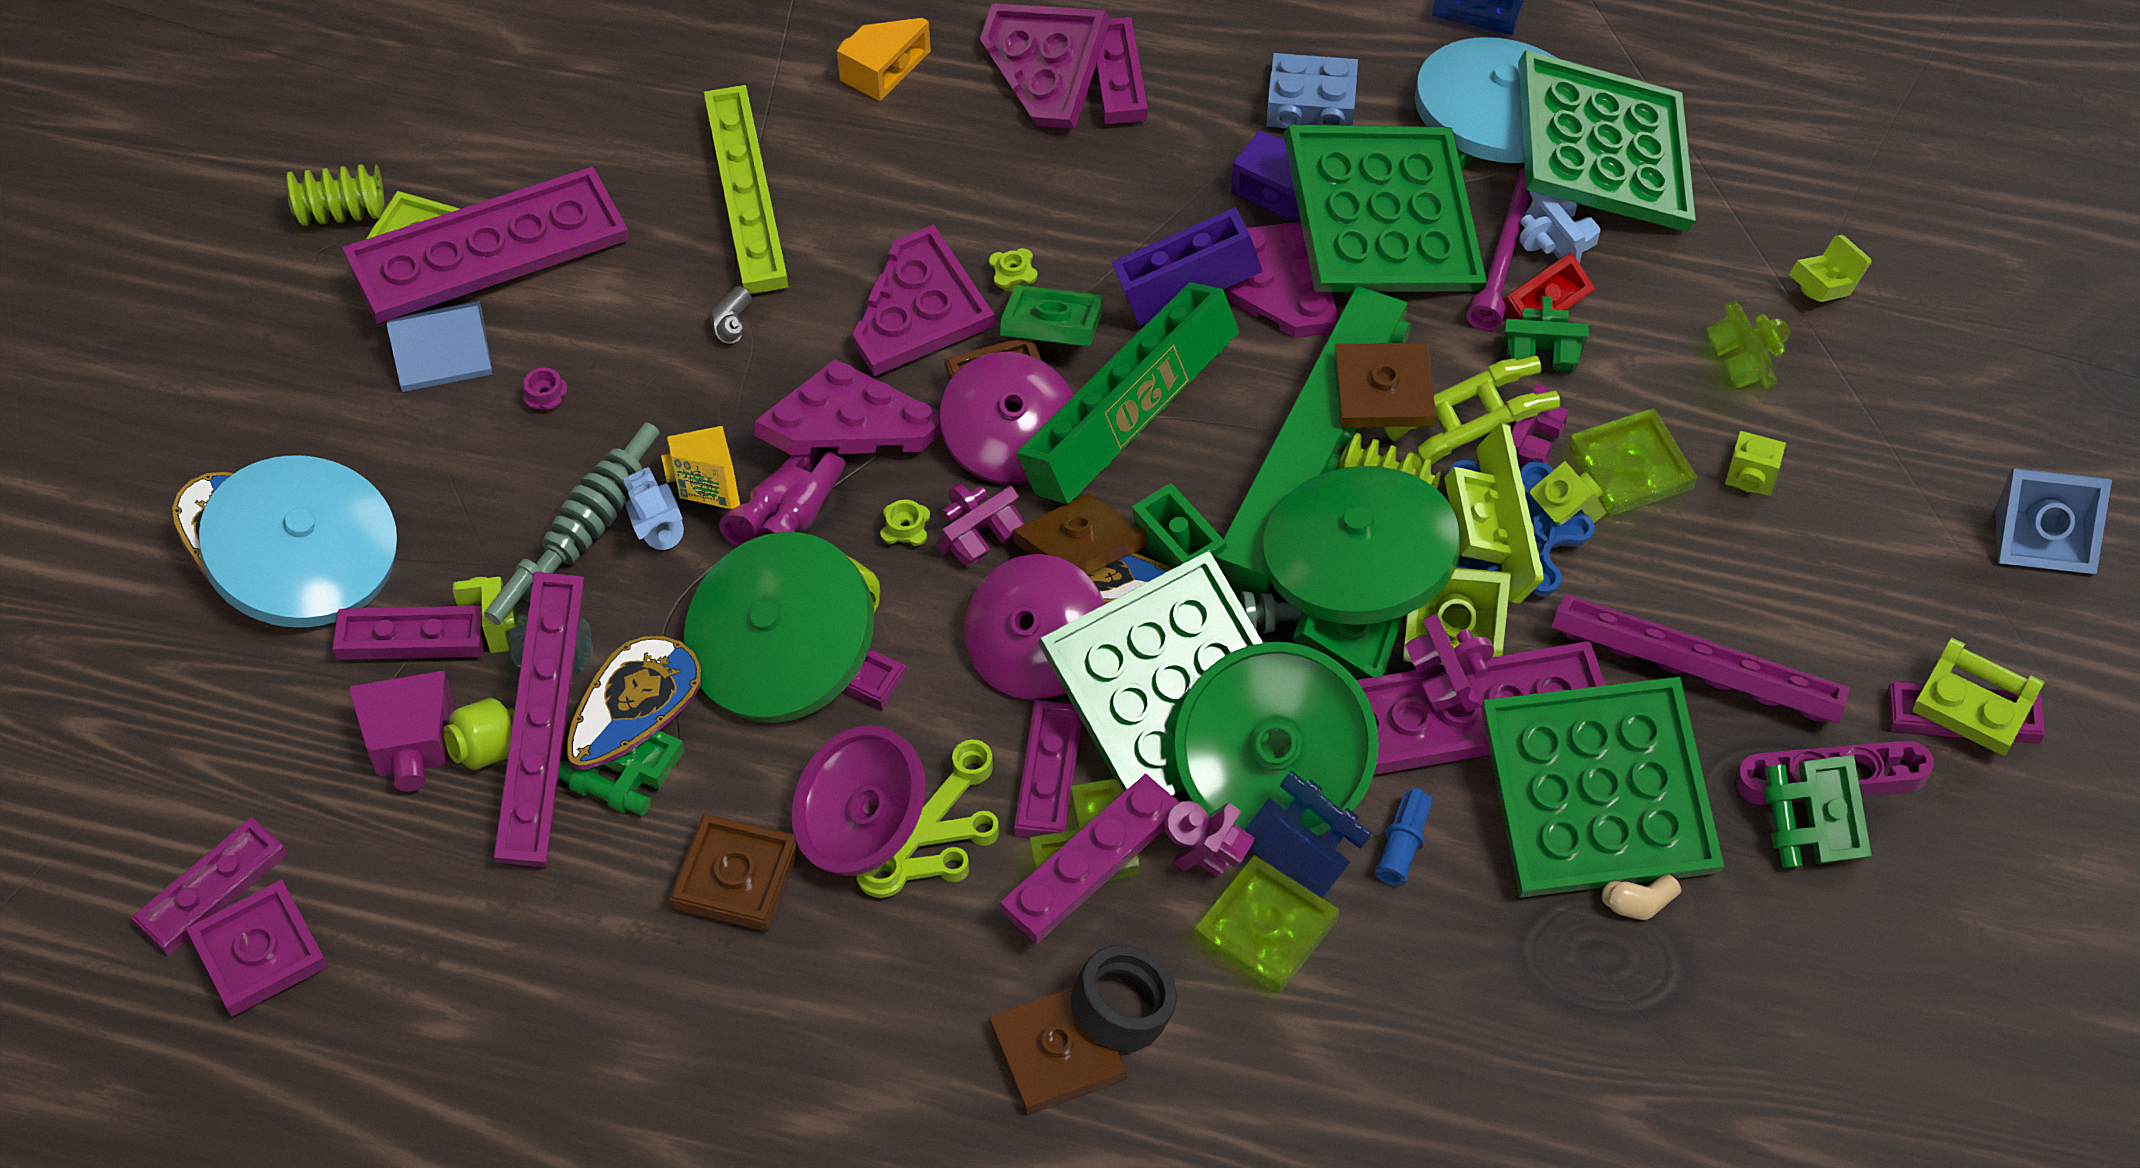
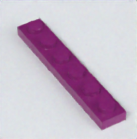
(1717, 664)
(539, 720)

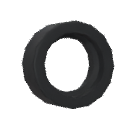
(1111, 1027)

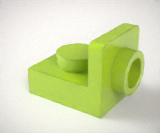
(1755, 463)

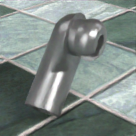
(725, 316)

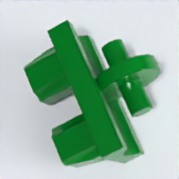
(1548, 331)

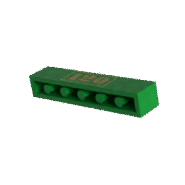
(1128, 393)

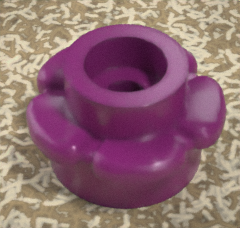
(543, 389)

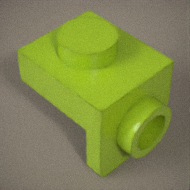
(1833, 273)
(1566, 493)
(482, 592)

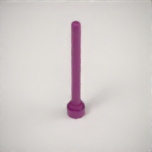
(1487, 307)

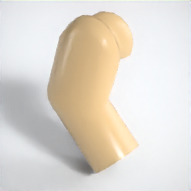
(1640, 901)

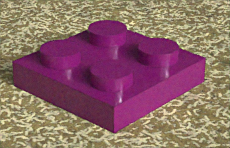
(256, 947)

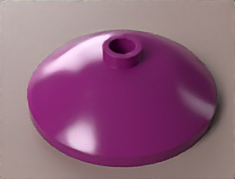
(978, 425)
(996, 644)
(840, 795)

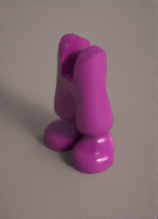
(786, 498)

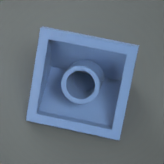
(440, 346)
(2051, 520)

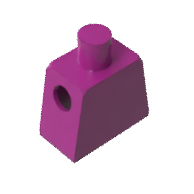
(405, 725)

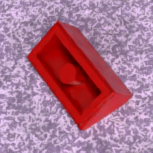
(1561, 280)

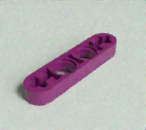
(1875, 755)

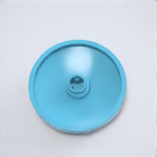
(1477, 94)
(297, 540)

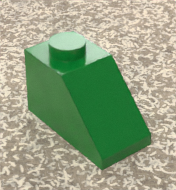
(1175, 528)

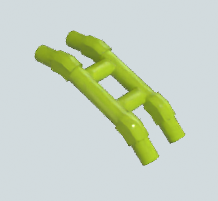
(1483, 386)

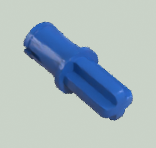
(1404, 837)

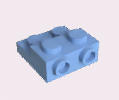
(1311, 91)

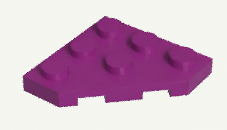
(1046, 56)
(1286, 284)
(919, 304)
(849, 413)

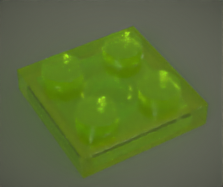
(1633, 461)
(1266, 924)

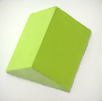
(1468, 602)

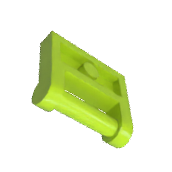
(1971, 708)

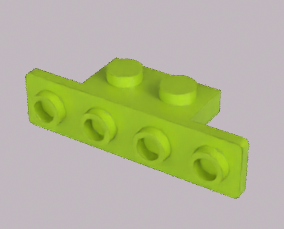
(1495, 513)

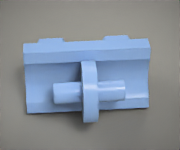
(1551, 228)
(653, 510)

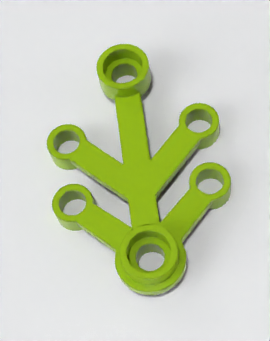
(932, 831)

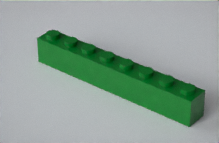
(1309, 439)

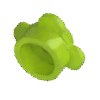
(1013, 268)
(905, 513)

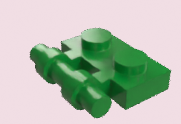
(646, 763)
(1832, 807)

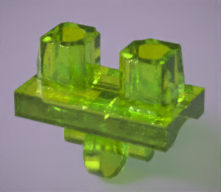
(1754, 362)

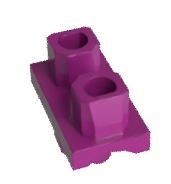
(1551, 423)
(963, 535)
(1453, 684)
(1211, 838)

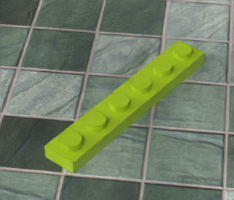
(745, 190)

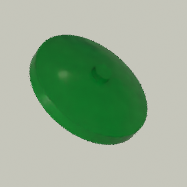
(1361, 545)
(780, 627)
(1273, 714)

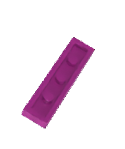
(1089, 859)

